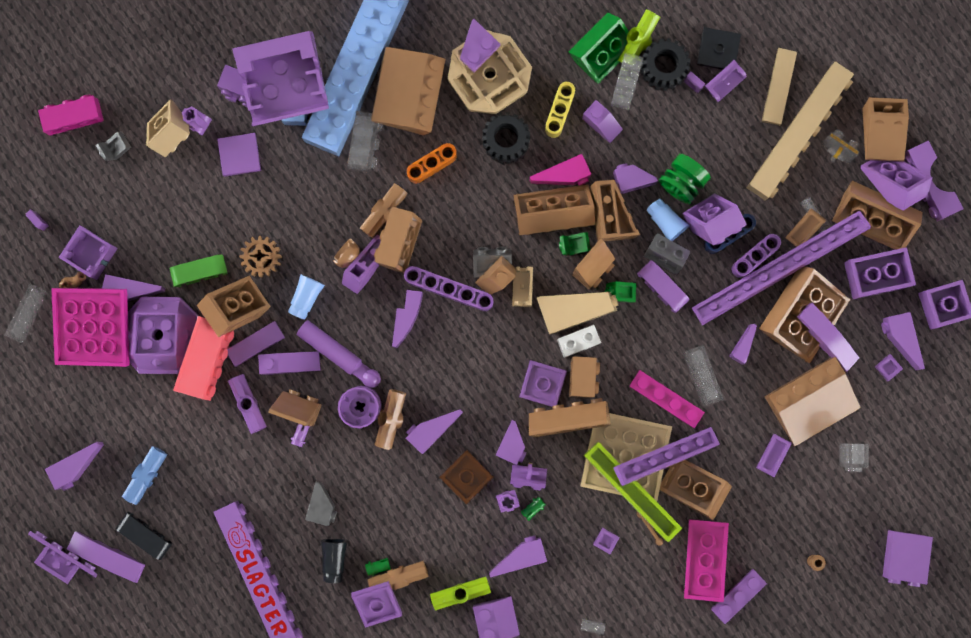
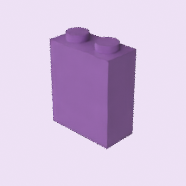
(907, 558)

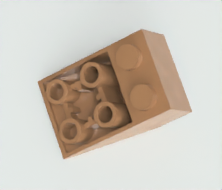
(885, 128)

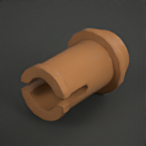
(820, 562)

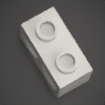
(579, 341)

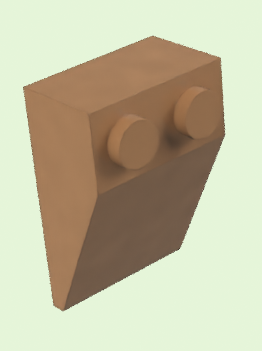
(594, 265)
(295, 408)
(695, 488)

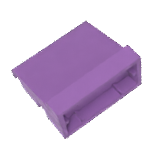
(281, 78)

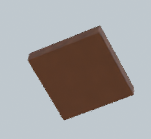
(466, 477)

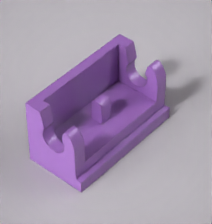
(725, 81)

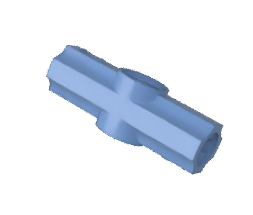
(144, 475)

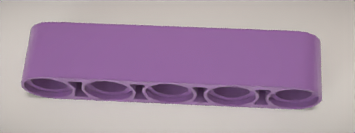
(441, 282)

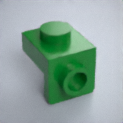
(574, 244)

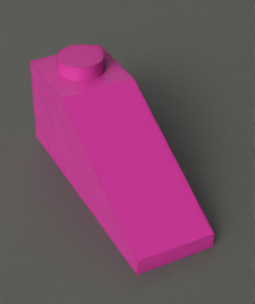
(566, 173)

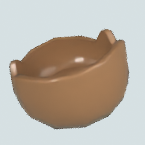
(347, 254)

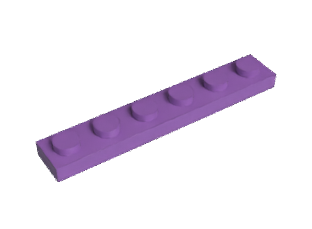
(666, 456)

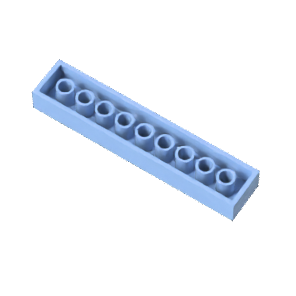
(354, 73)

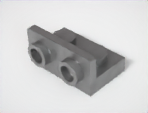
(667, 254)
(484, 258)

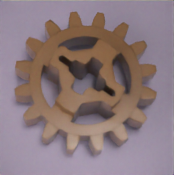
(260, 248)

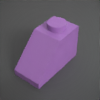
(602, 121)
(632, 178)
(512, 445)

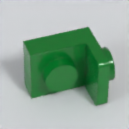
(623, 291)

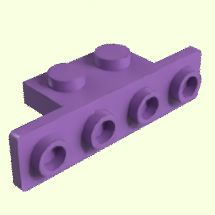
(57, 562)

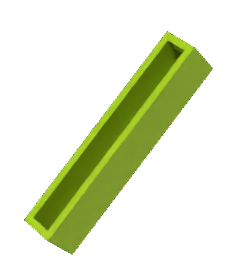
(633, 493)

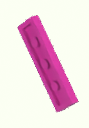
(666, 399)

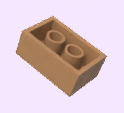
(233, 306)

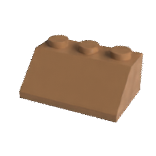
(398, 239)

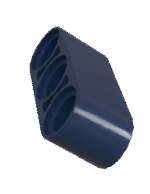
(728, 241)

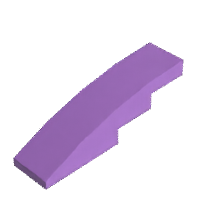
(828, 336)
(106, 557)

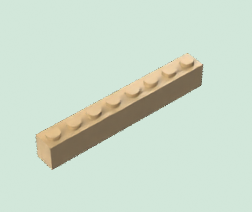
(800, 130)

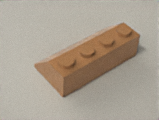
(554, 209)
(888, 224)
(569, 418)

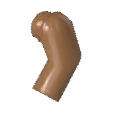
(72, 282)

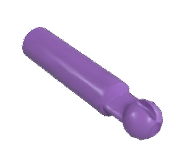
(338, 354)

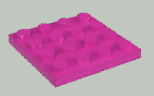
(90, 326)

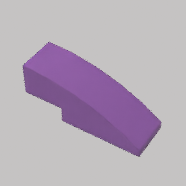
(406, 317)

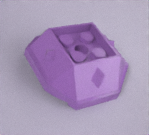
(176, 322)

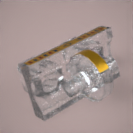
(839, 148)

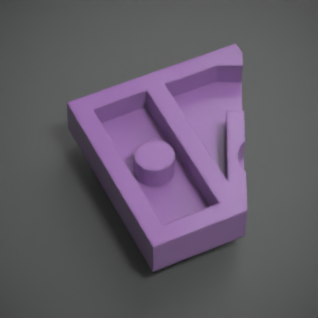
(478, 46)

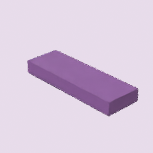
(255, 344)

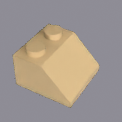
(166, 129)

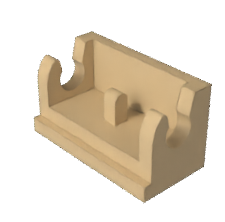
(522, 287)

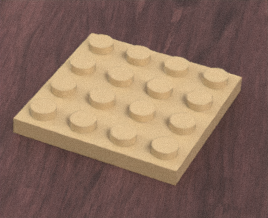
(627, 440)

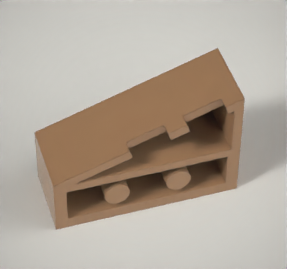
(611, 215)

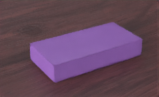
(773, 455)

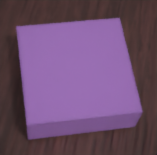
(694, 82)
(36, 220)
(888, 367)
(606, 541)

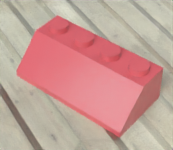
(203, 361)

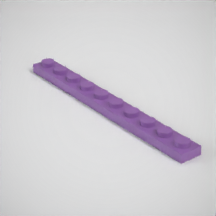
(781, 267)

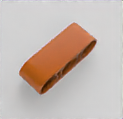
(436, 155)

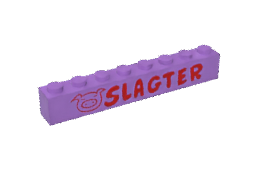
(256, 572)

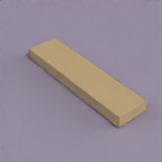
(779, 86)

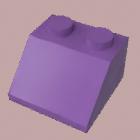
(496, 618)

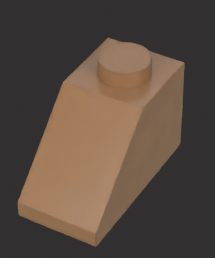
(497, 276)

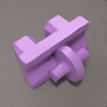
(528, 476)

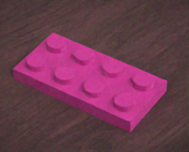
(706, 560)

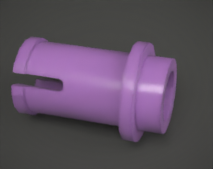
(299, 436)

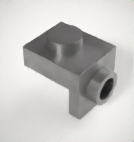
(113, 147)

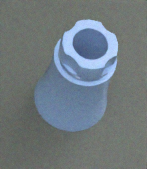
(667, 219)
(305, 296)

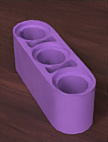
(764, 252)
(660, 282)

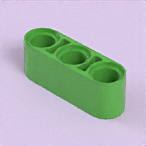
(199, 269)

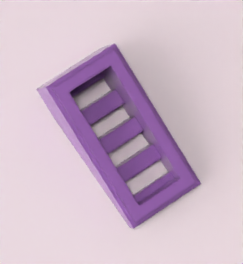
(742, 348)

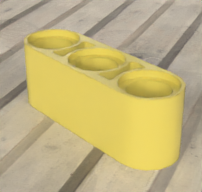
(562, 101)

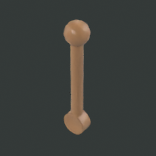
(659, 541)

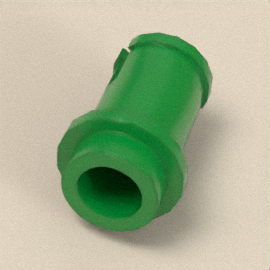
(533, 508)
(377, 566)

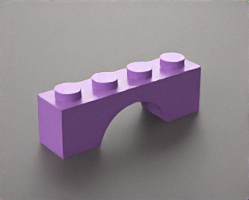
(940, 202)

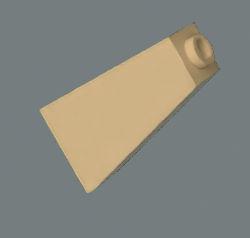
(571, 310)

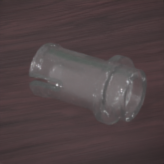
(593, 626)

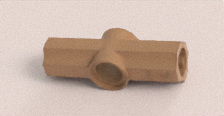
(379, 211)
(390, 419)
(401, 576)

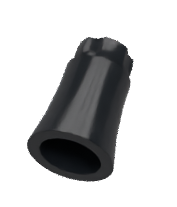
(333, 559)

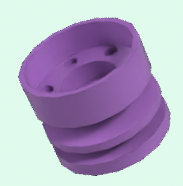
(356, 417)

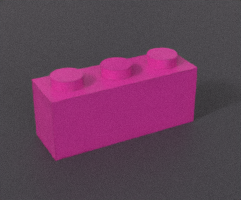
(70, 115)

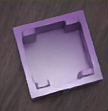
(88, 252)

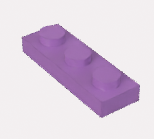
(739, 596)

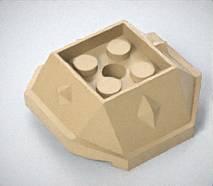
(496, 93)

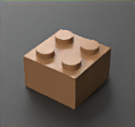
(583, 377)

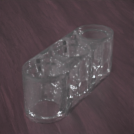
(626, 81)

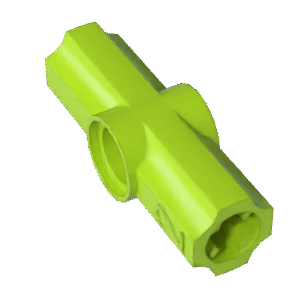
(640, 37)
(448, 597)

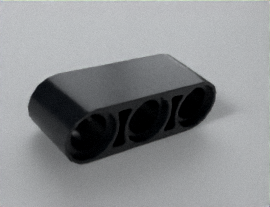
(143, 536)

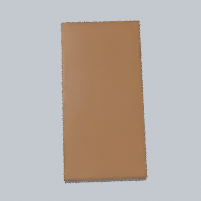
(805, 228)

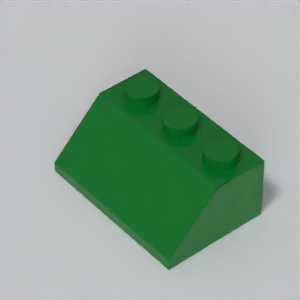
(601, 47)

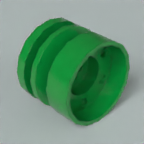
(686, 176)

